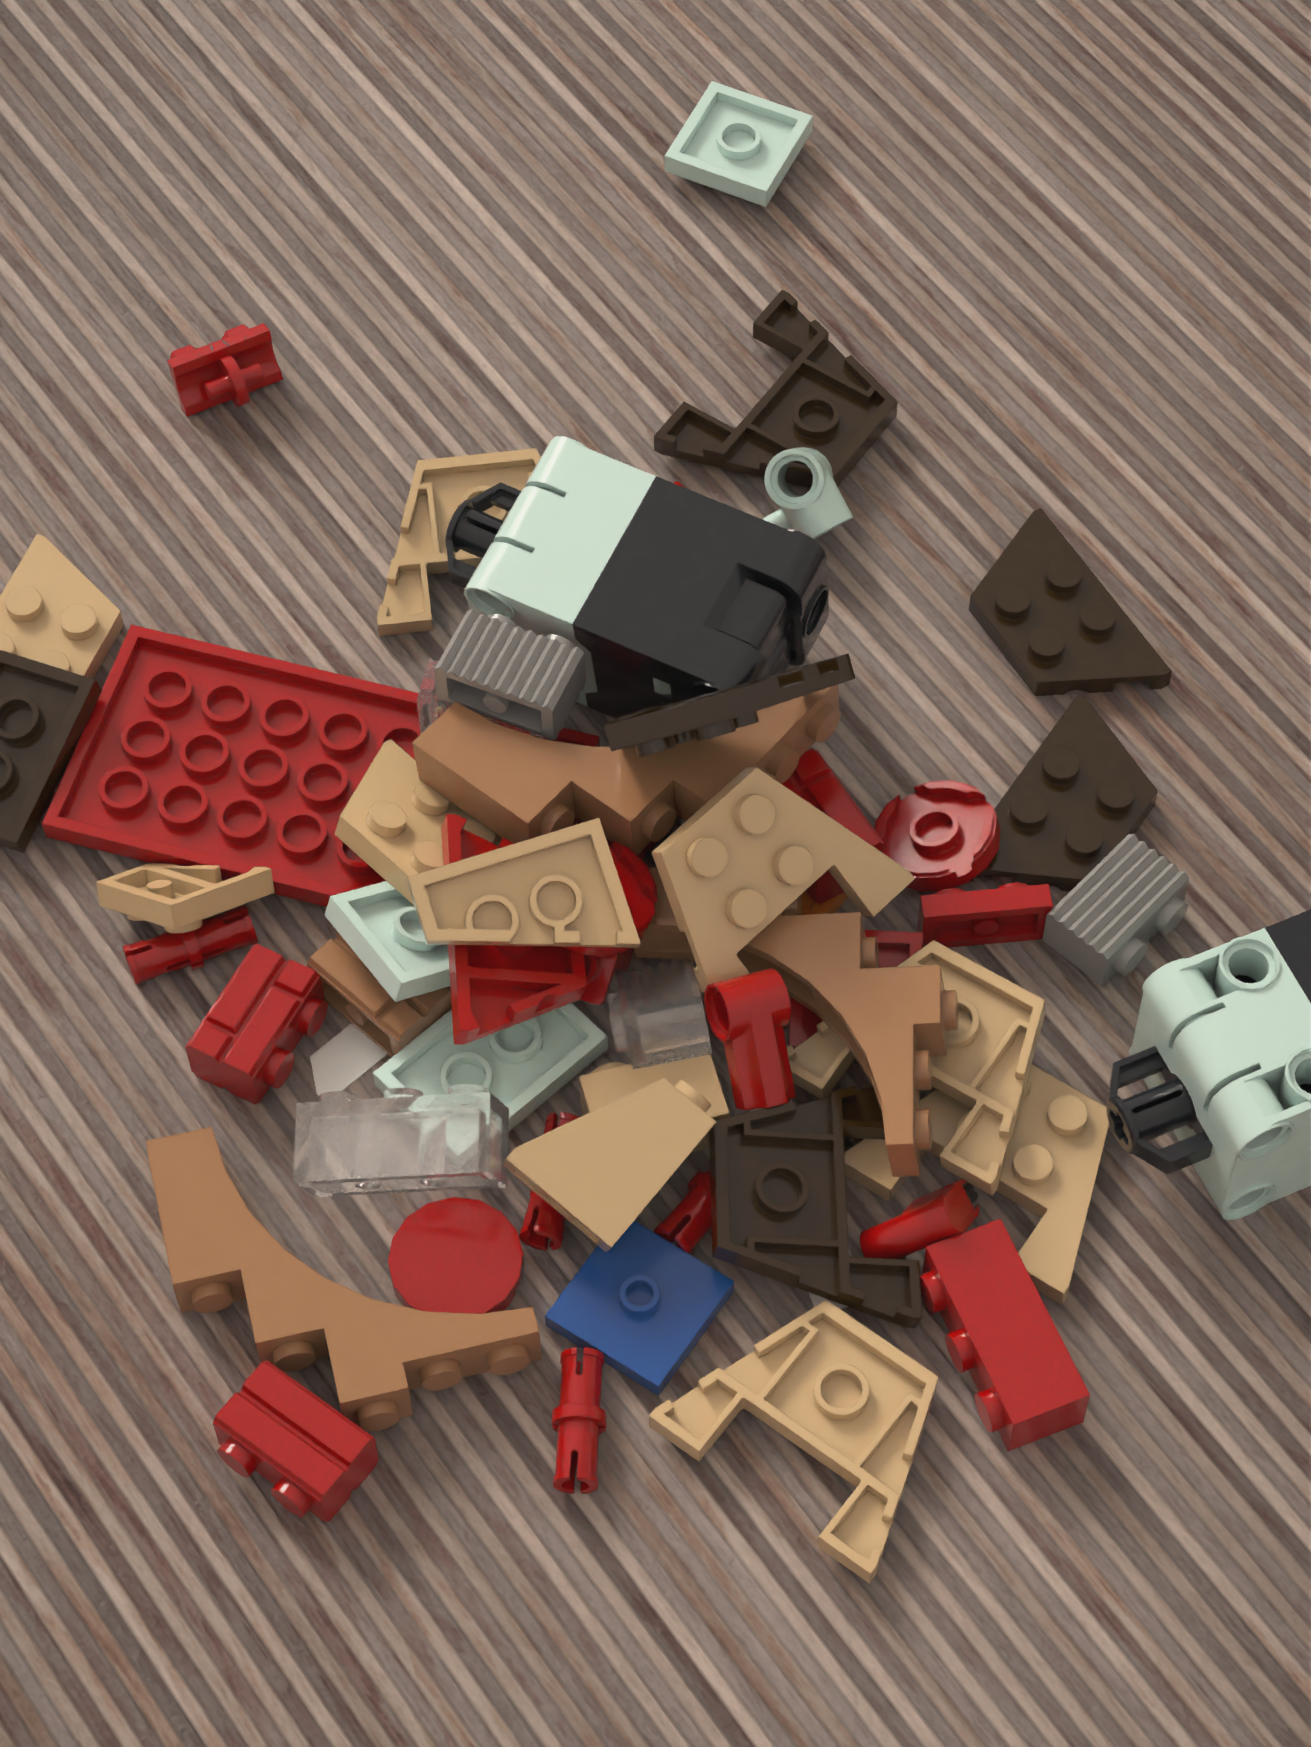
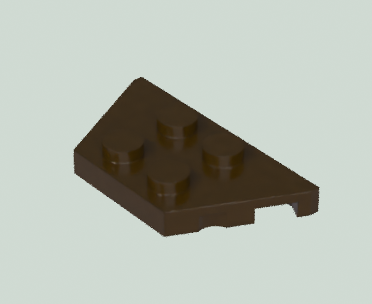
(1059, 619)
(1070, 803)

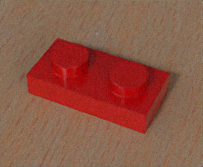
(984, 916)

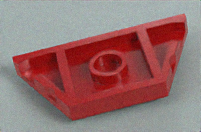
(498, 983)

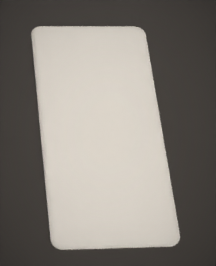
(344, 1060)

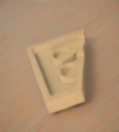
(529, 894)

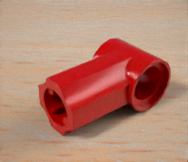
(749, 1020)

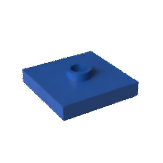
(640, 1305)

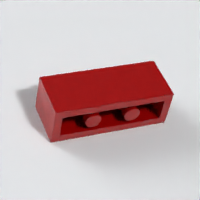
(1002, 1336)

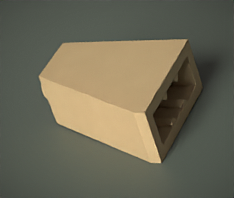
(614, 1158)

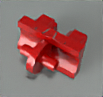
(224, 369)

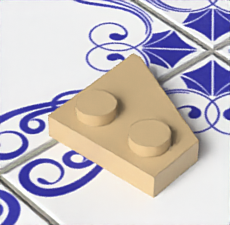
(180, 894)

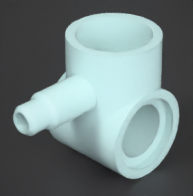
(819, 508)

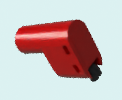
(923, 1222)

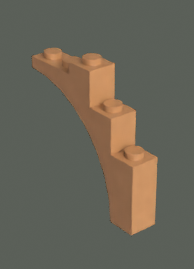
(541, 785)
(884, 1015)
(298, 1315)

